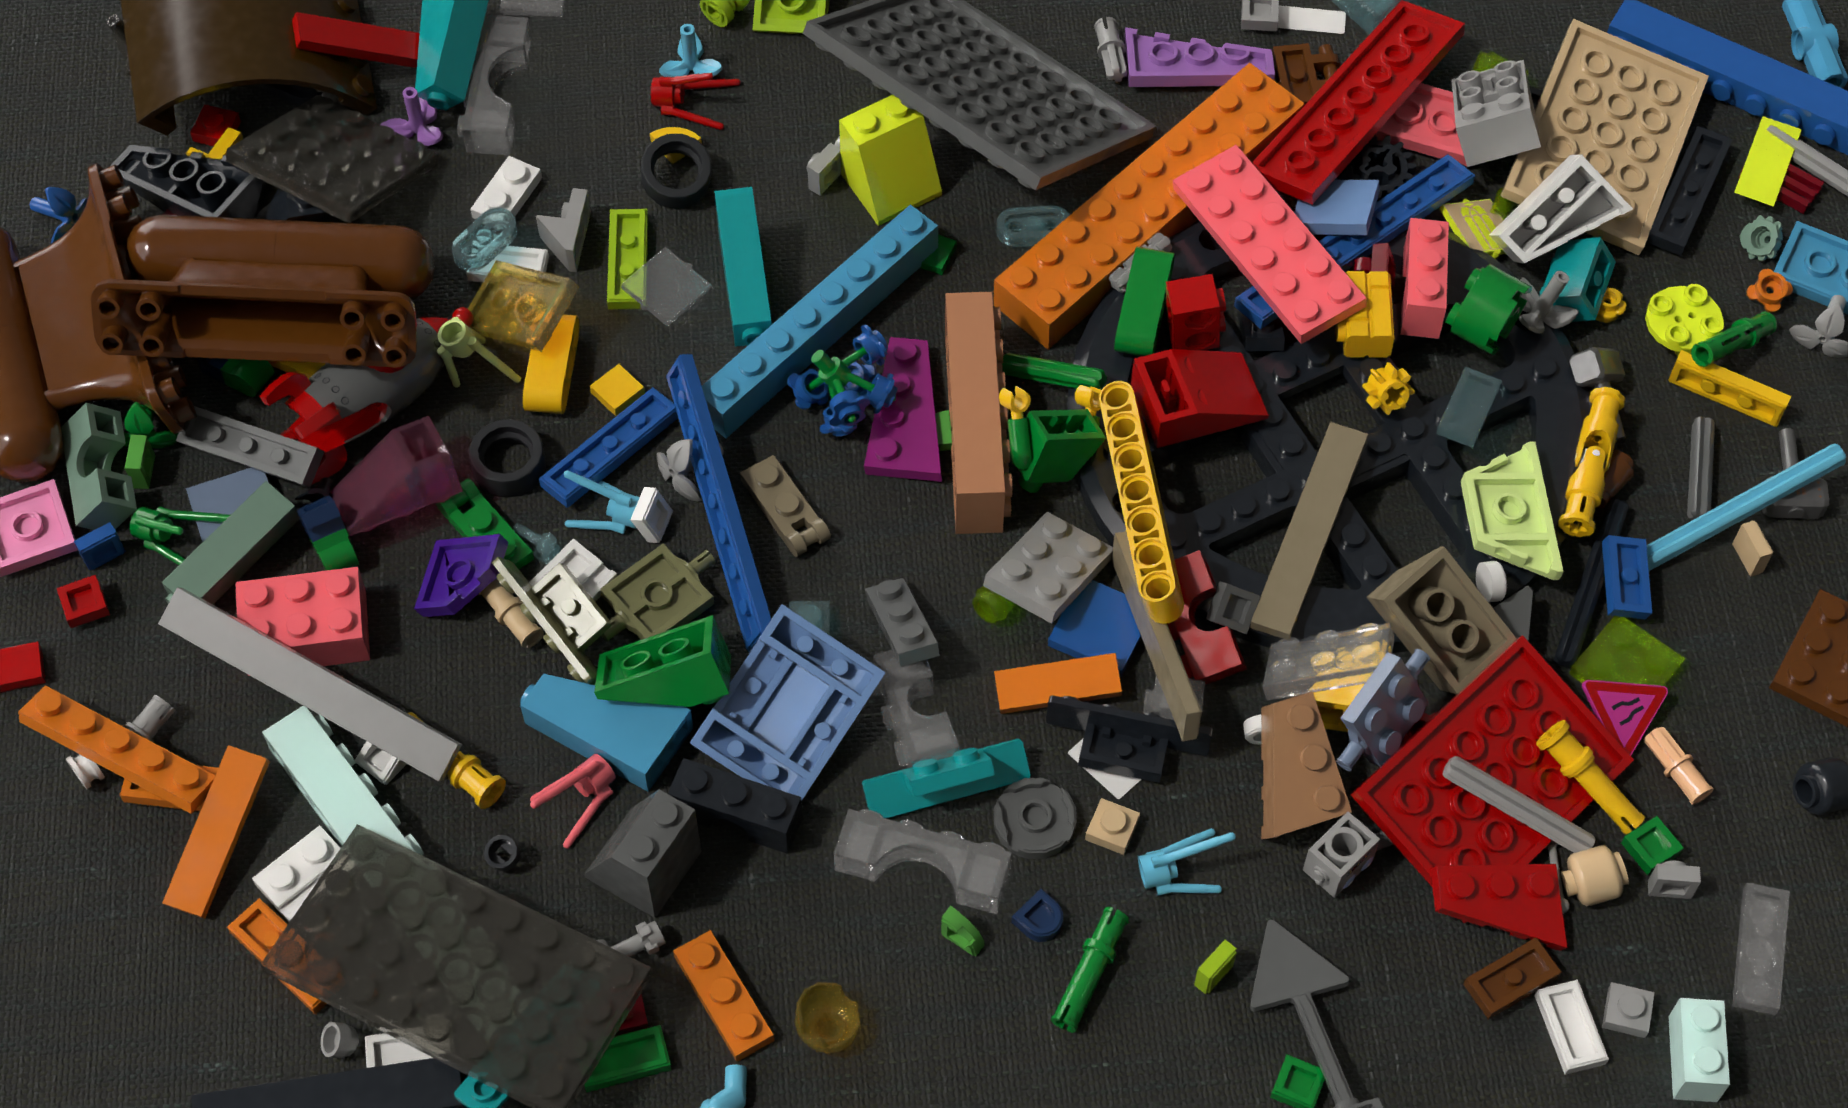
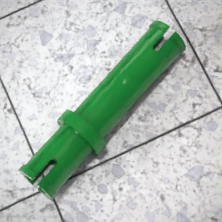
(1712, 349)
(1097, 954)

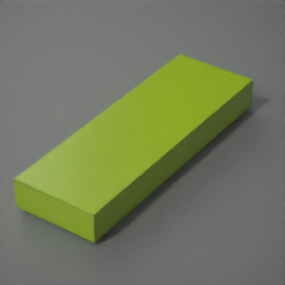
(626, 253)

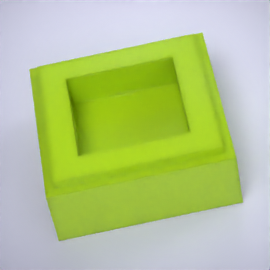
(1215, 967)

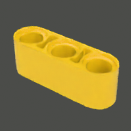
(551, 370)

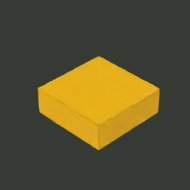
(617, 389)

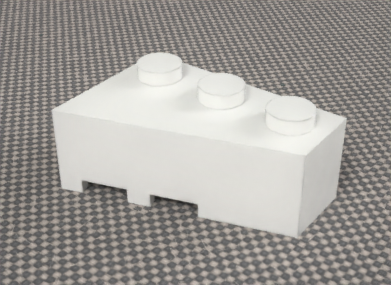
(1559, 209)

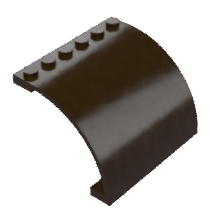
(217, 44)

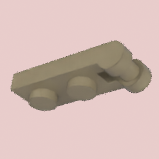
(784, 505)

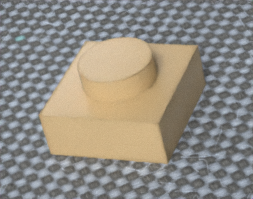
(1112, 826)

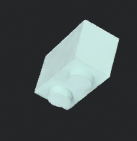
(1698, 1050)

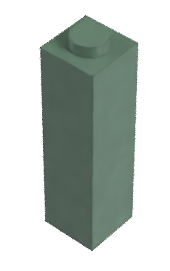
(234, 545)

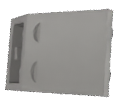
(1495, 113)

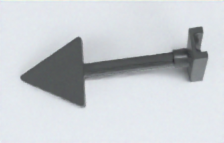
(1294, 974)

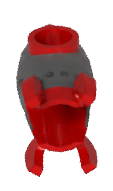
(352, 400)

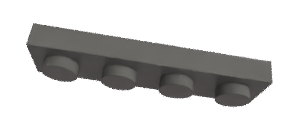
(252, 447)

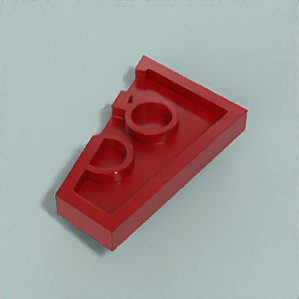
(1506, 897)

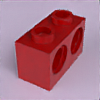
(1195, 313)

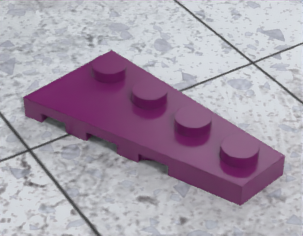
(905, 434)

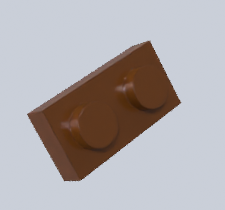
(1512, 978)

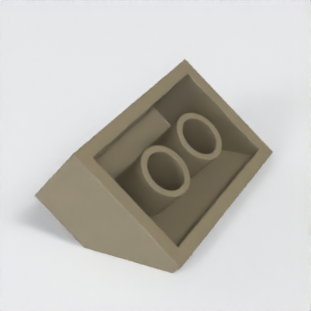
(1444, 615)

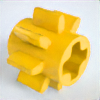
(1388, 388)

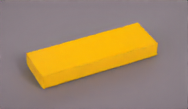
(1730, 389)

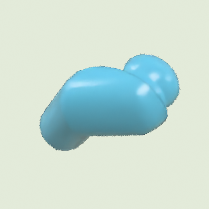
(734, 1092)

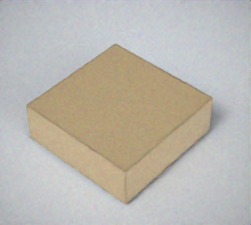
(1752, 548)

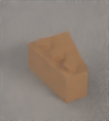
(1298, 768)

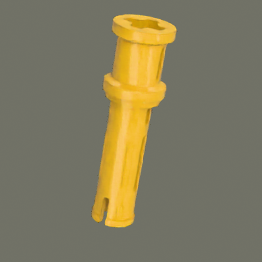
(1578, 763)
(473, 778)

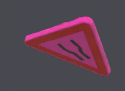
(1624, 708)

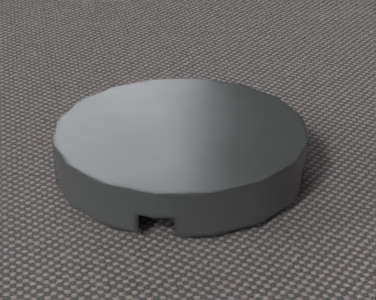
(1034, 818)

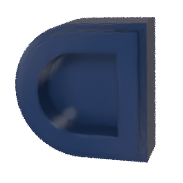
(1039, 918)

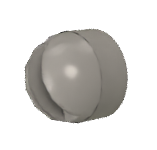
(338, 1040)

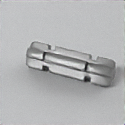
(1120, 276)

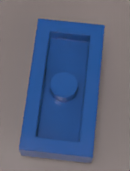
(1627, 577)

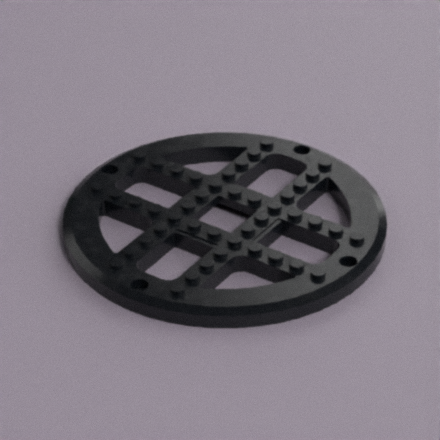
(1403, 444)

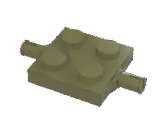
(657, 594)

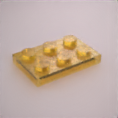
(521, 305)

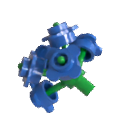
(848, 384)

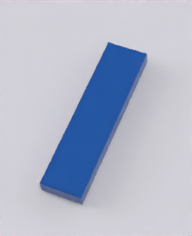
(610, 446)

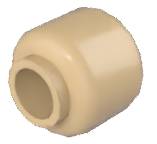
(1595, 875)

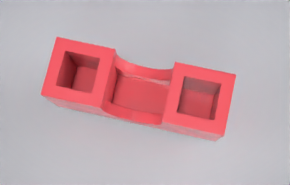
(1426, 278)

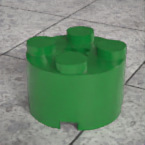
(1489, 307)

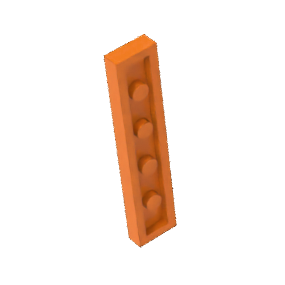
(117, 749)

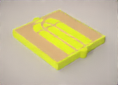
(1474, 223)

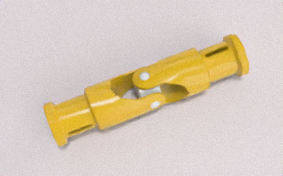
(1587, 482)

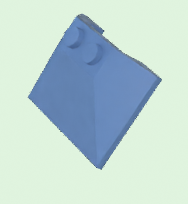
(788, 705)

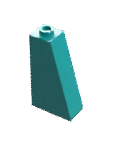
(447, 49)
(742, 264)

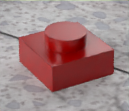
(212, 124)
(83, 601)

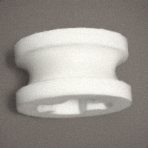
(85, 770)

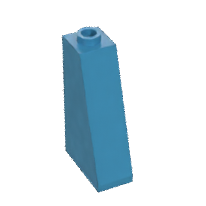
(629, 735)

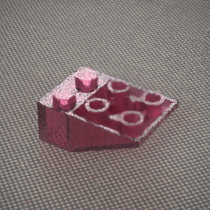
(396, 478)

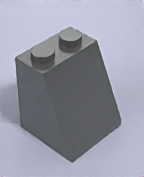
(648, 853)

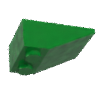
(669, 668)

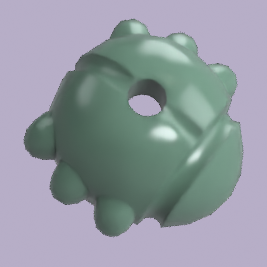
(1756, 238)

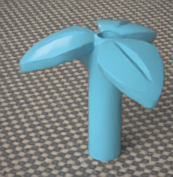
(690, 50)

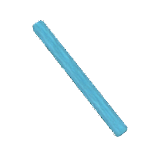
(1745, 505)

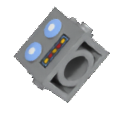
(1341, 854)

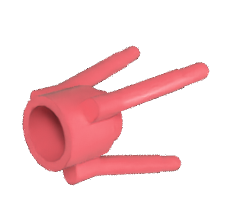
(588, 778)

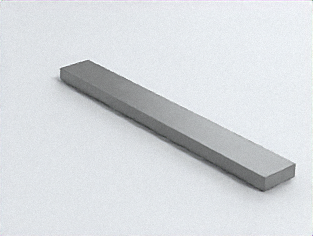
(310, 684)

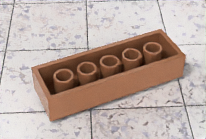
(976, 417)

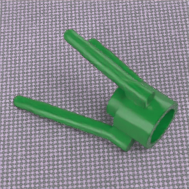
(157, 527)

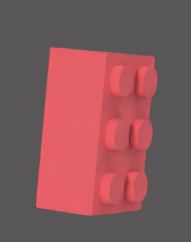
(311, 613)

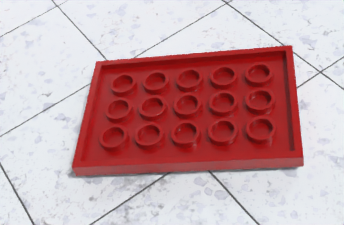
(1497, 730)

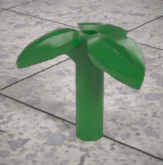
(140, 422)

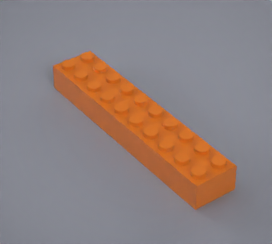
(1071, 266)

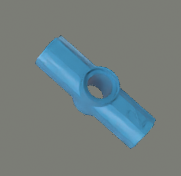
(1815, 41)

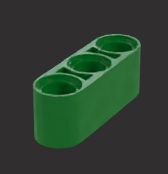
(1144, 302)

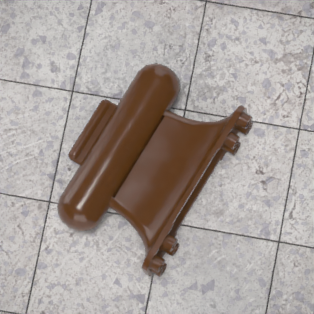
(266, 291)
(50, 341)

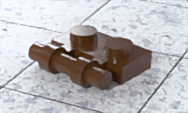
(1298, 68)

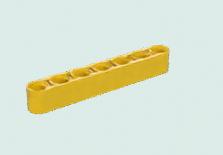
(1141, 503)

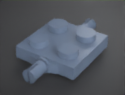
(1384, 710)

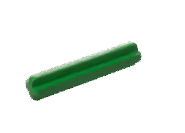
(1053, 371)

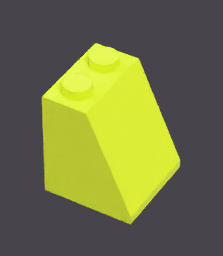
(888, 158)

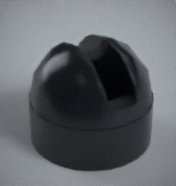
(497, 861)

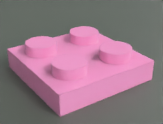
(33, 528)

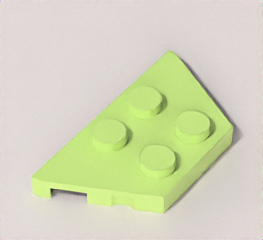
(1512, 512)

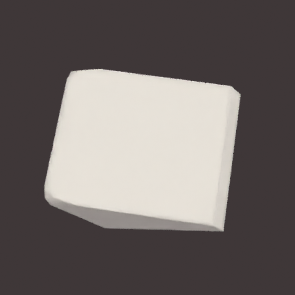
(379, 763)

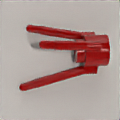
(670, 91)

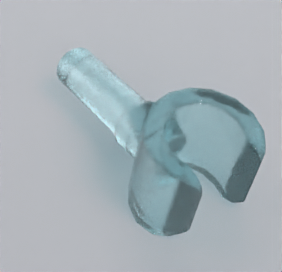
(546, 543)

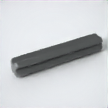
(1701, 467)

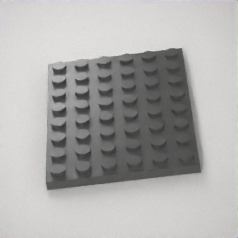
(982, 85)

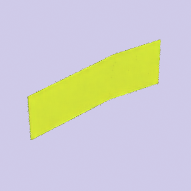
(1766, 163)

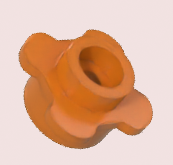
(1775, 281)

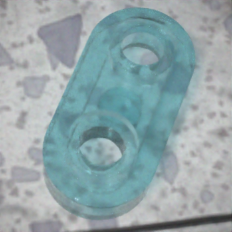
(1030, 222)
(481, 239)

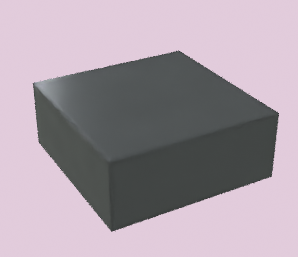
(1233, 607)

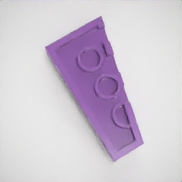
(1174, 63)

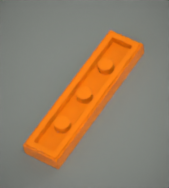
(216, 832)

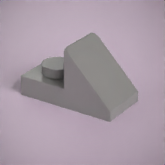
(567, 234)

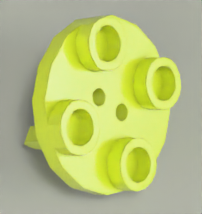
(1670, 315)

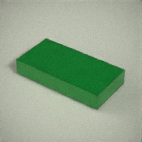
(631, 1058)

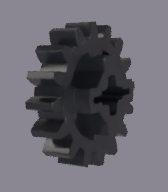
(1380, 162)

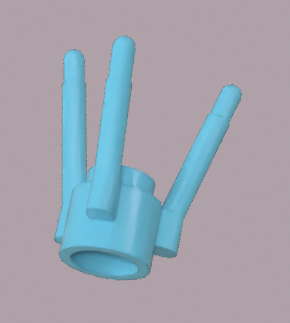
(619, 507)
(1160, 867)

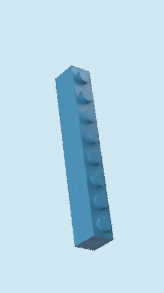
(819, 319)

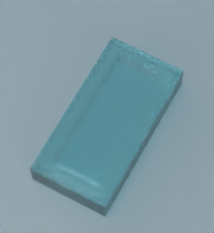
(1469, 407)

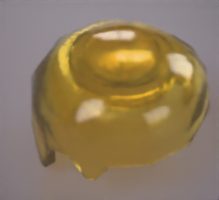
(826, 1018)

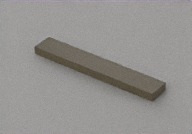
(1309, 531)
(1159, 646)

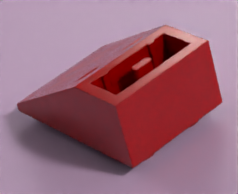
(1195, 393)

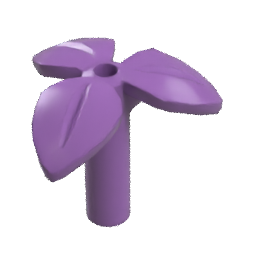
(419, 115)

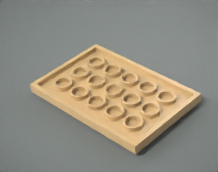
(1622, 114)

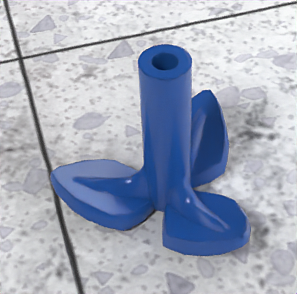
(61, 206)

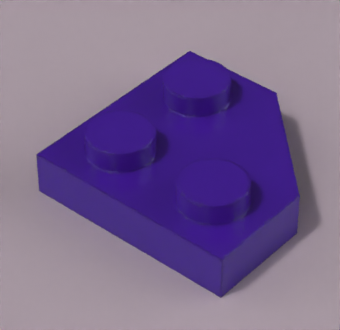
(458, 573)

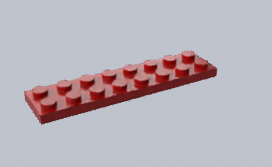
(1357, 101)

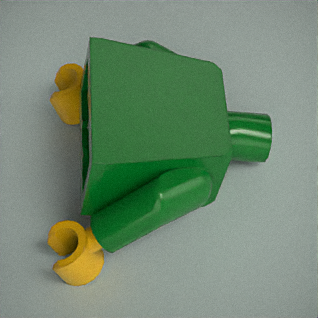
(1052, 443)

